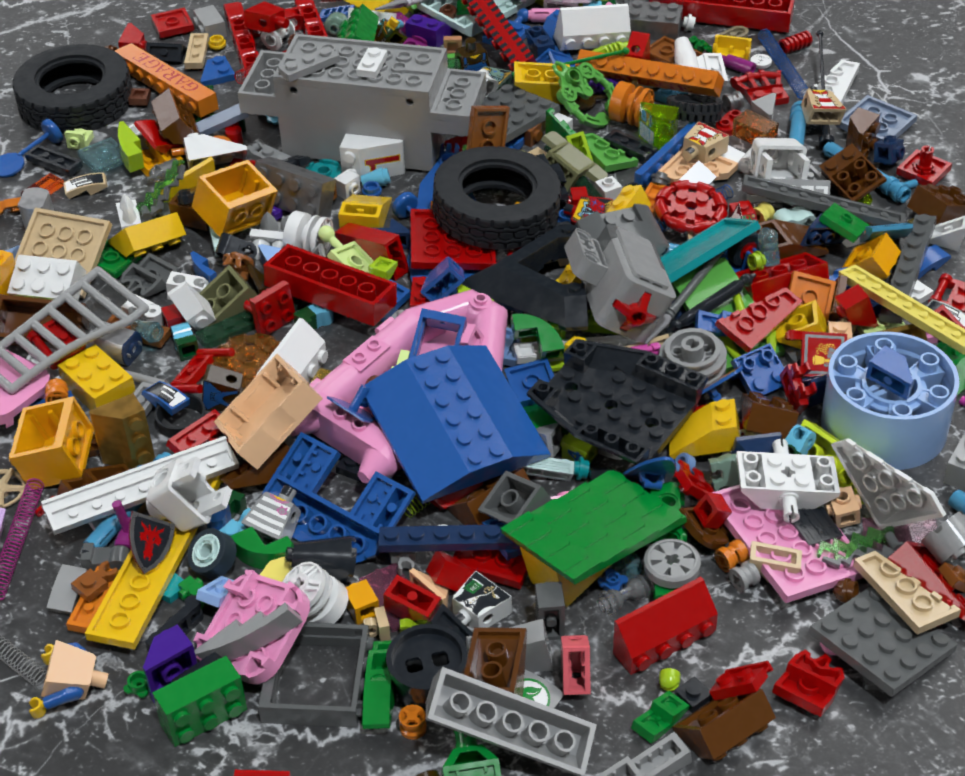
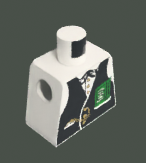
(481, 602)

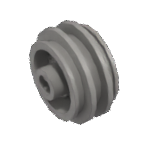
(698, 351)

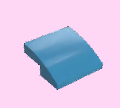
(894, 231)

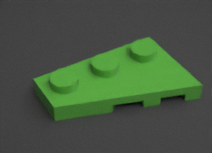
(607, 157)

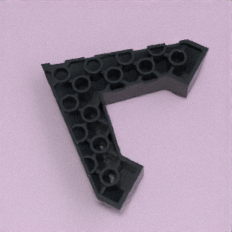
(520, 287)

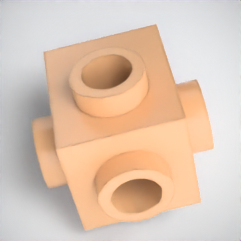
(845, 508)

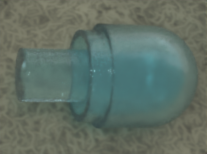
(631, 565)

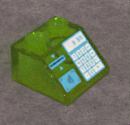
(657, 123)

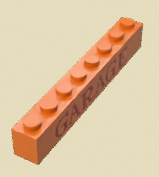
(657, 73)
(162, 76)

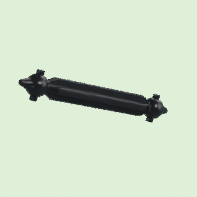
(711, 302)

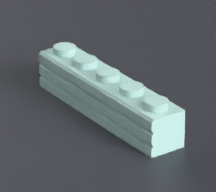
(551, 468)

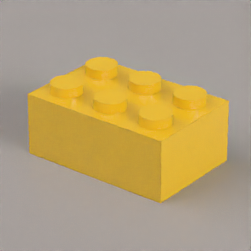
(95, 378)

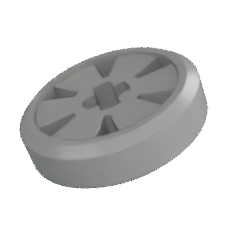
(662, 554)

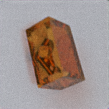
(753, 125)

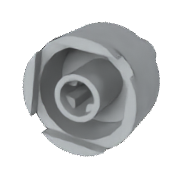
(947, 540)

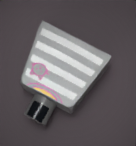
(274, 515)

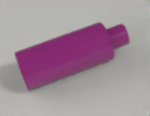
(738, 64)

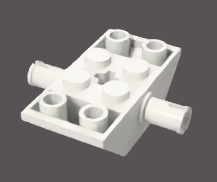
(787, 479)

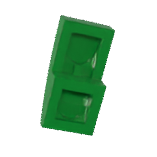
(663, 714)

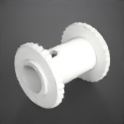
(274, 39)

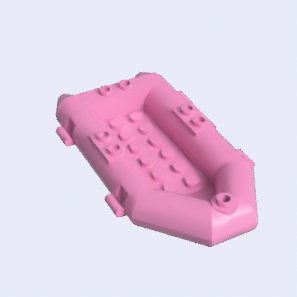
(366, 441)

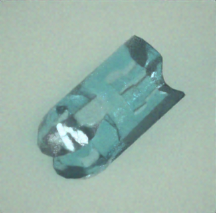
(769, 246)

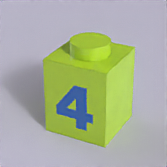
(574, 448)

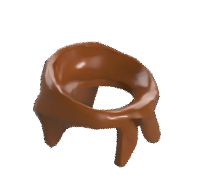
(236, 264)

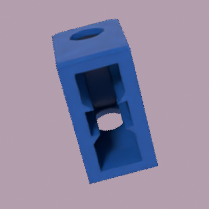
(445, 277)

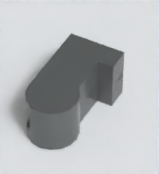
(94, 556)

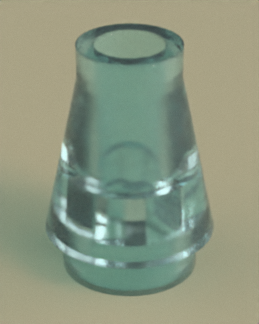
(149, 330)

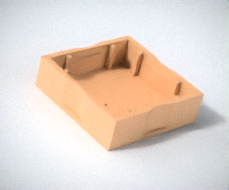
(267, 411)

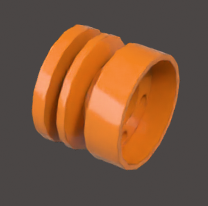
(626, 102)

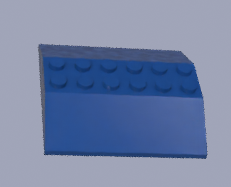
(453, 420)

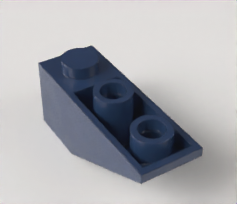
(821, 235)

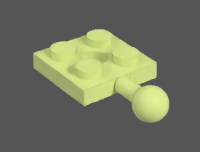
(348, 254)

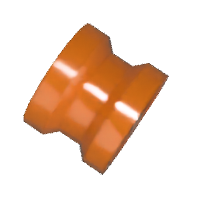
(414, 715)

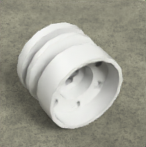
(302, 231)
(326, 594)

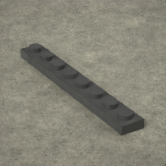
(818, 201)
(910, 261)

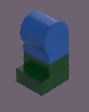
(236, 505)

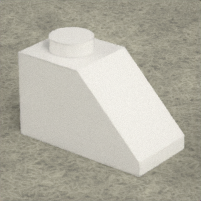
(192, 306)

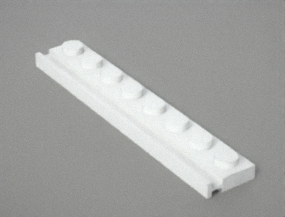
(130, 487)

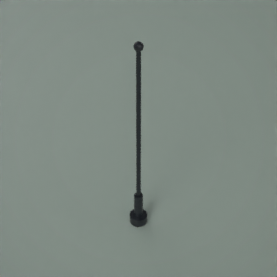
(826, 137)

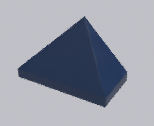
(756, 443)

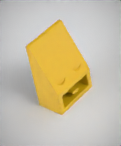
(364, 210)

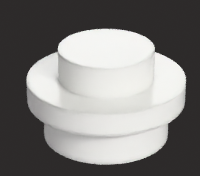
(688, 22)

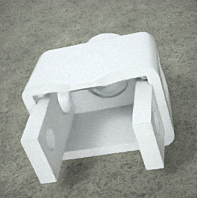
(786, 163)
(184, 496)

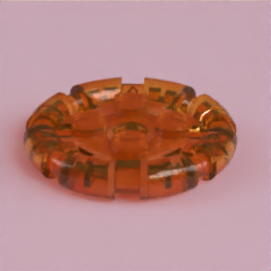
(258, 353)

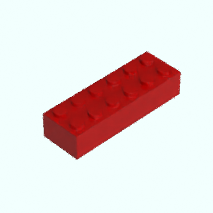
(331, 284)

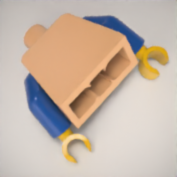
(67, 676)

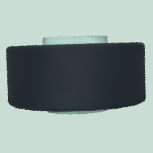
(212, 553)

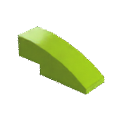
(130, 148)

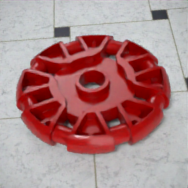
(674, 209)

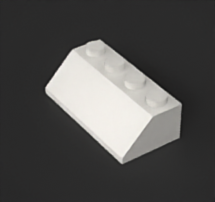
(592, 26)
(302, 350)

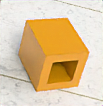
(361, 601)

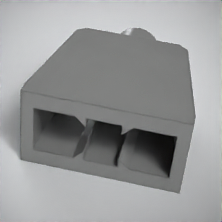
(537, 647)

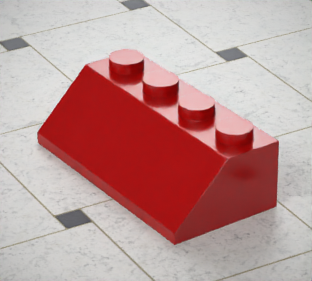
(778, 277)
(664, 626)

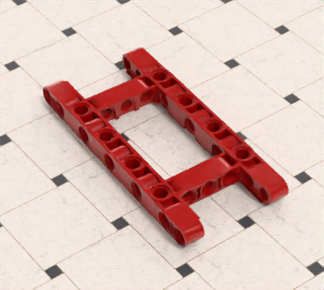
(304, 18)

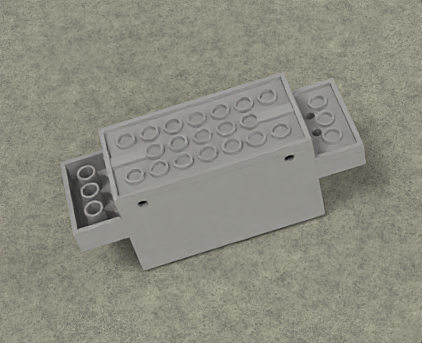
(409, 100)

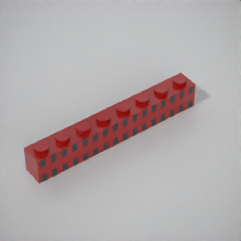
(500, 30)

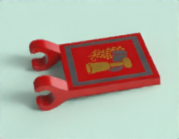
(816, 348)

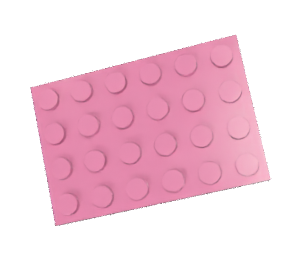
(767, 526)

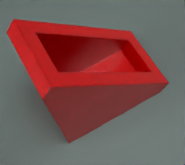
(448, 571)

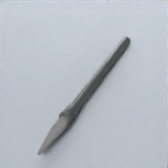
(675, 306)

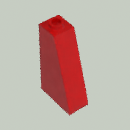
(376, 244)

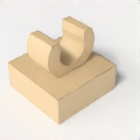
(379, 624)

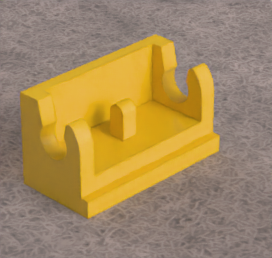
(732, 45)

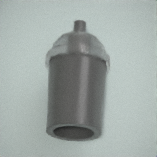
(158, 172)

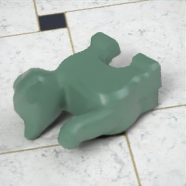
(728, 469)

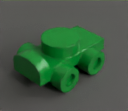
(700, 45)
(190, 587)

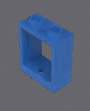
(437, 320)

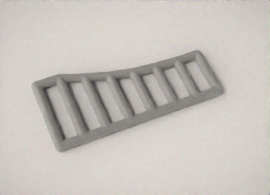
(82, 338)

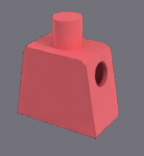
(575, 658)

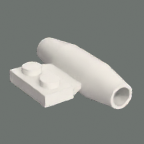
(686, 56)

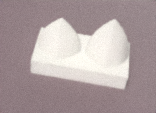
(128, 212)
(266, 237)

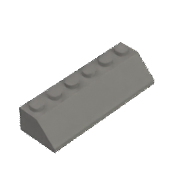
(510, 721)

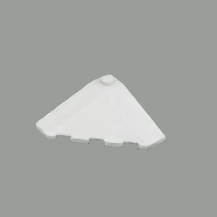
(886, 491)

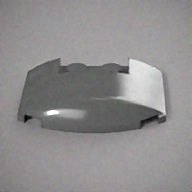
(635, 219)

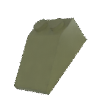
(227, 294)

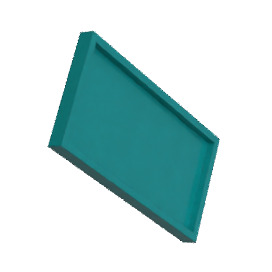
(706, 245)

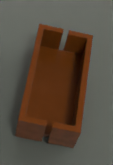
(18, 309)

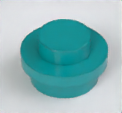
(581, 468)

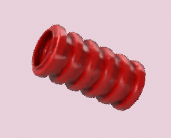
(795, 42)

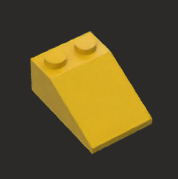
(537, 79)
(707, 430)

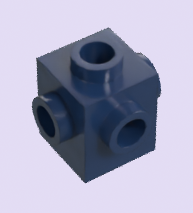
(889, 150)

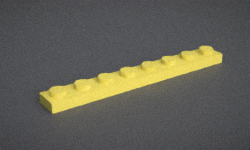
(907, 307)

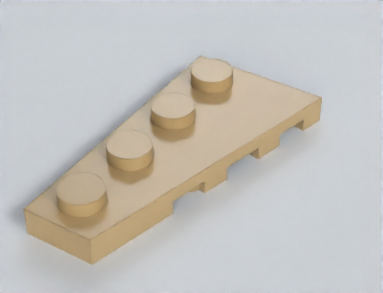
(904, 594)

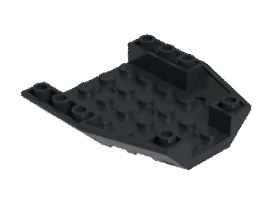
(633, 381)

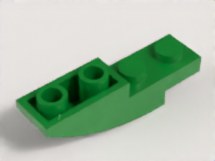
(378, 689)

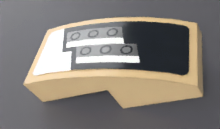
(91, 182)

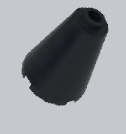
(331, 554)

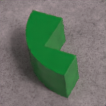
(548, 340)
(254, 552)

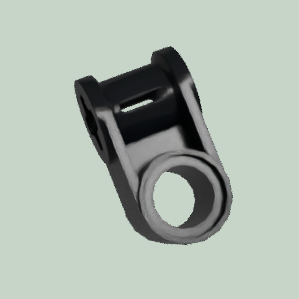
(230, 243)

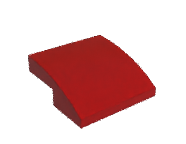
(150, 131)

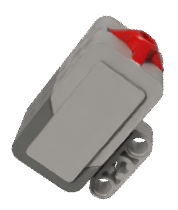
(621, 280)

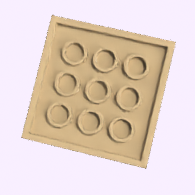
(65, 237)

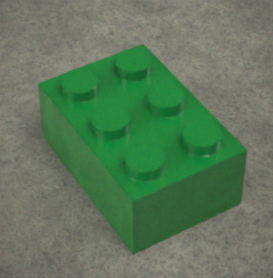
(200, 701)

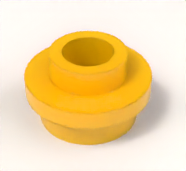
(217, 42)

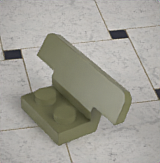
(571, 160)

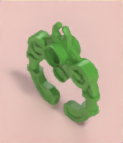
(574, 82)

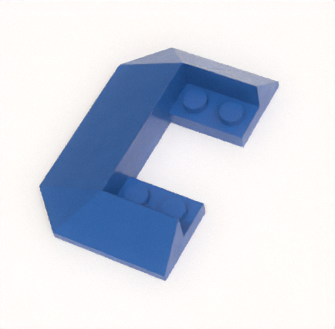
(378, 506)

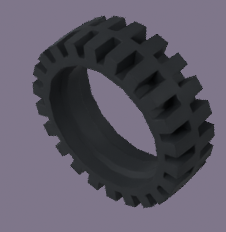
(697, 107)

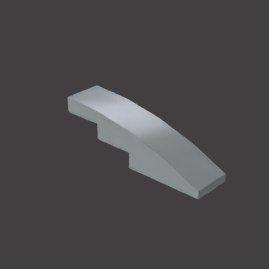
(255, 633)

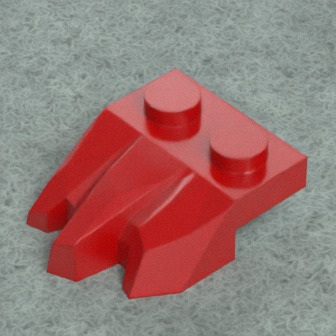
(809, 682)

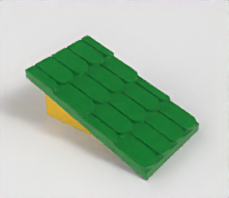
(589, 531)

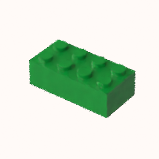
(360, 26)

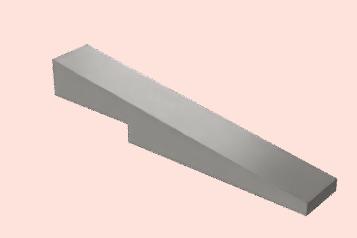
(658, 760)

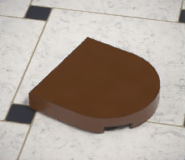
(708, 537)

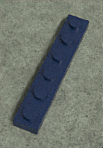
(444, 538)

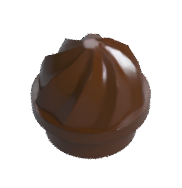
(846, 590)

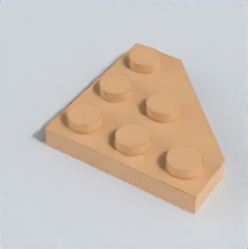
(678, 167)

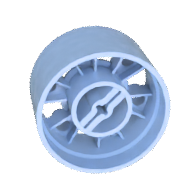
(878, 420)

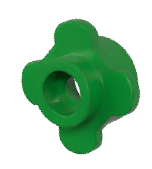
(135, 679)

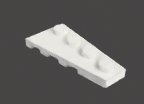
(840, 78)

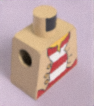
(822, 107)
(704, 143)

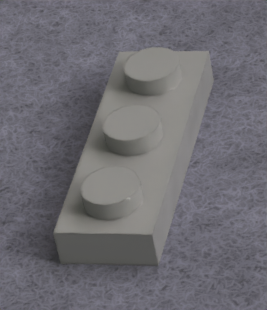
(309, 64)

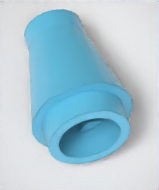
(379, 175)

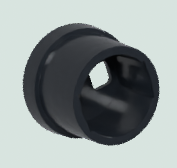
(425, 649)

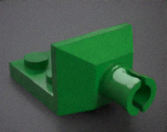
(470, 759)

